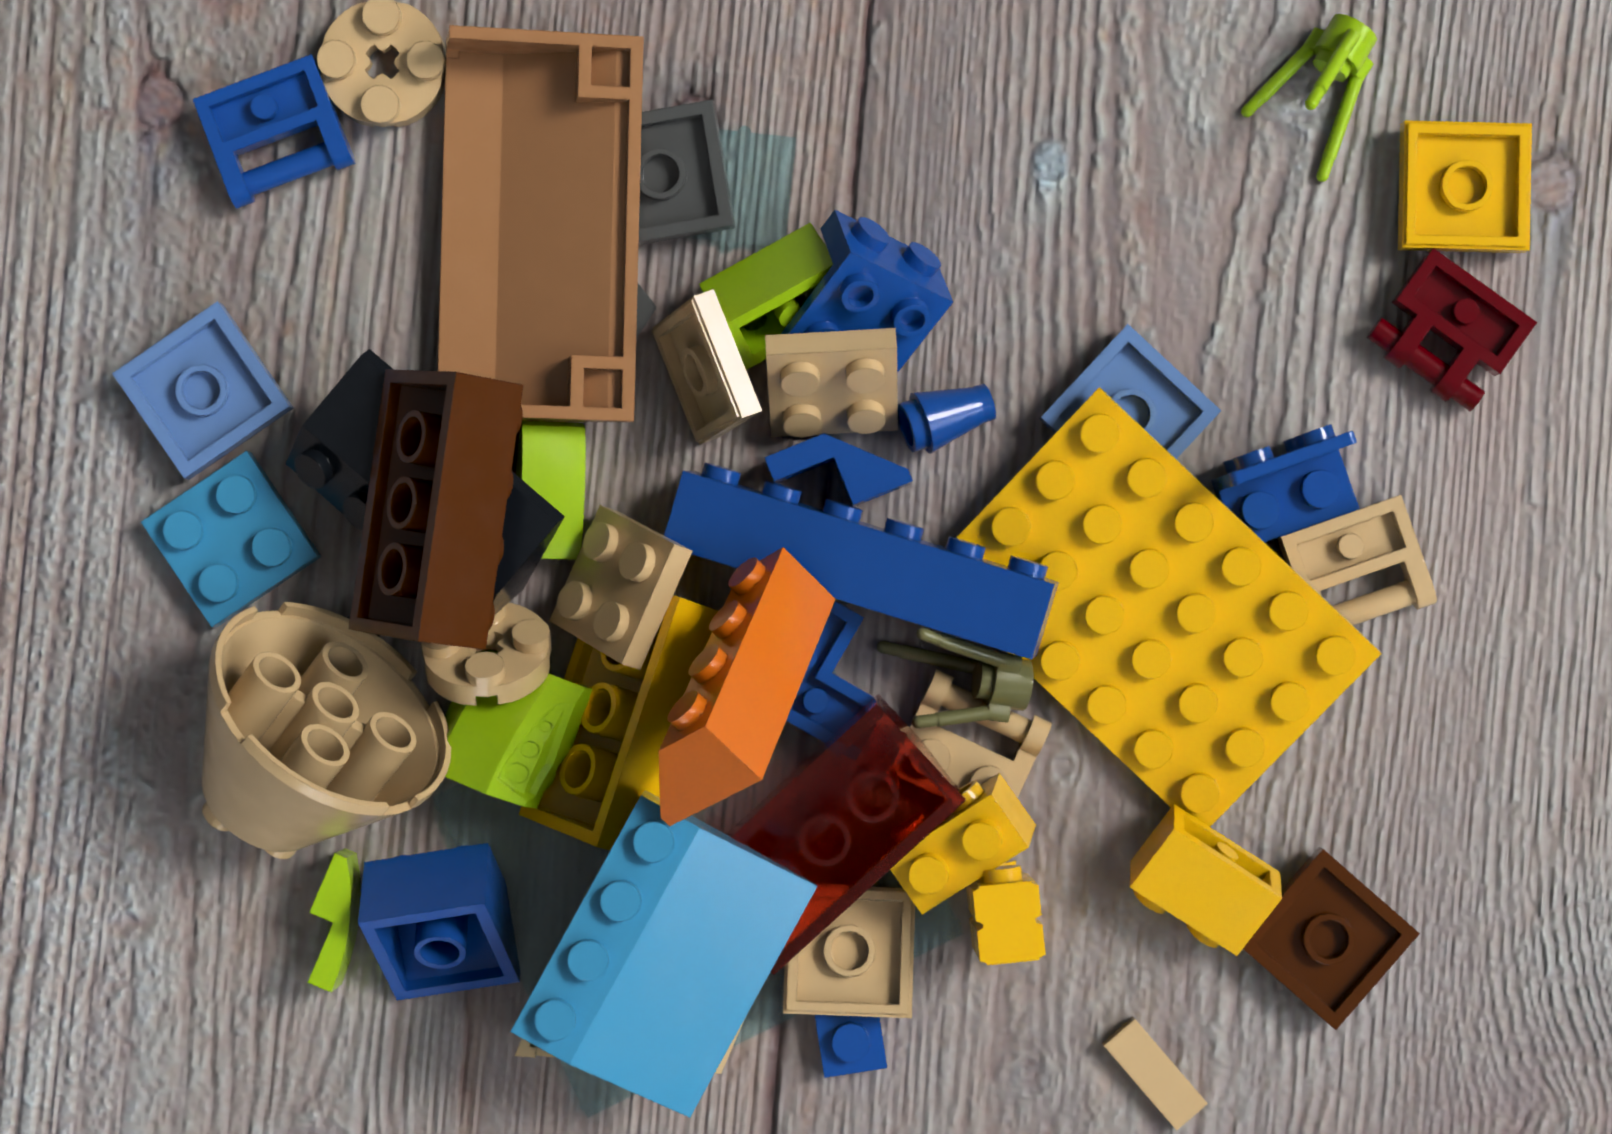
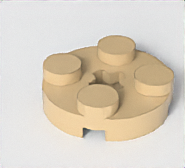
(382, 27)
(510, 674)

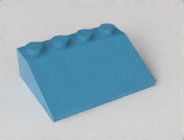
(664, 957)

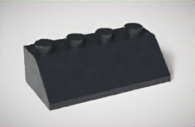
(337, 457)

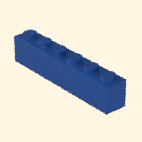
(864, 563)

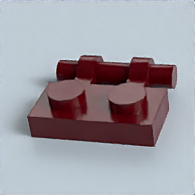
(1463, 314)

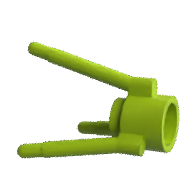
(1339, 53)

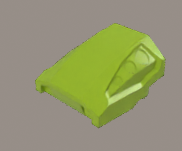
(515, 745)

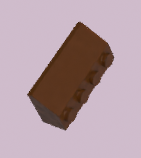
(436, 507)

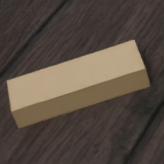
(1154, 1073)

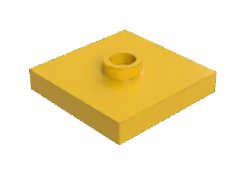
(1464, 186)

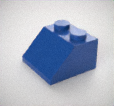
(439, 921)

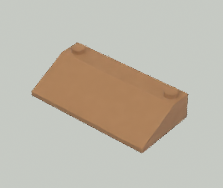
(542, 217)

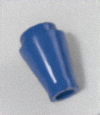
(942, 416)

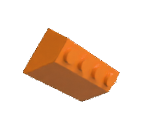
(741, 685)

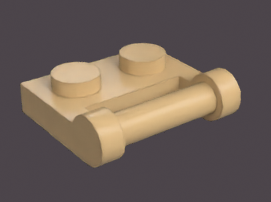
(1359, 546)
(970, 761)

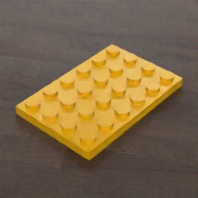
(1168, 612)

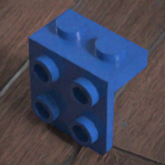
(875, 286)

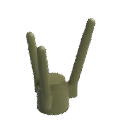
(997, 677)

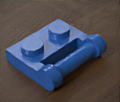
(264, 112)

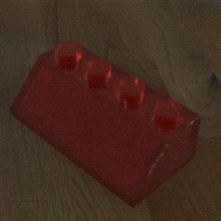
(850, 814)

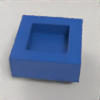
(850, 1044)

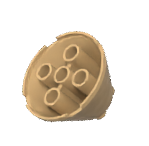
(313, 730)

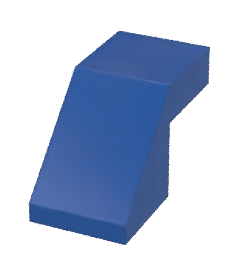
(860, 472)

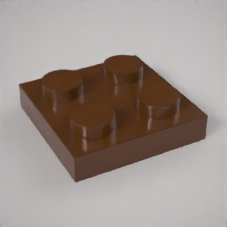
(1329, 938)

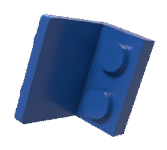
(1291, 489)

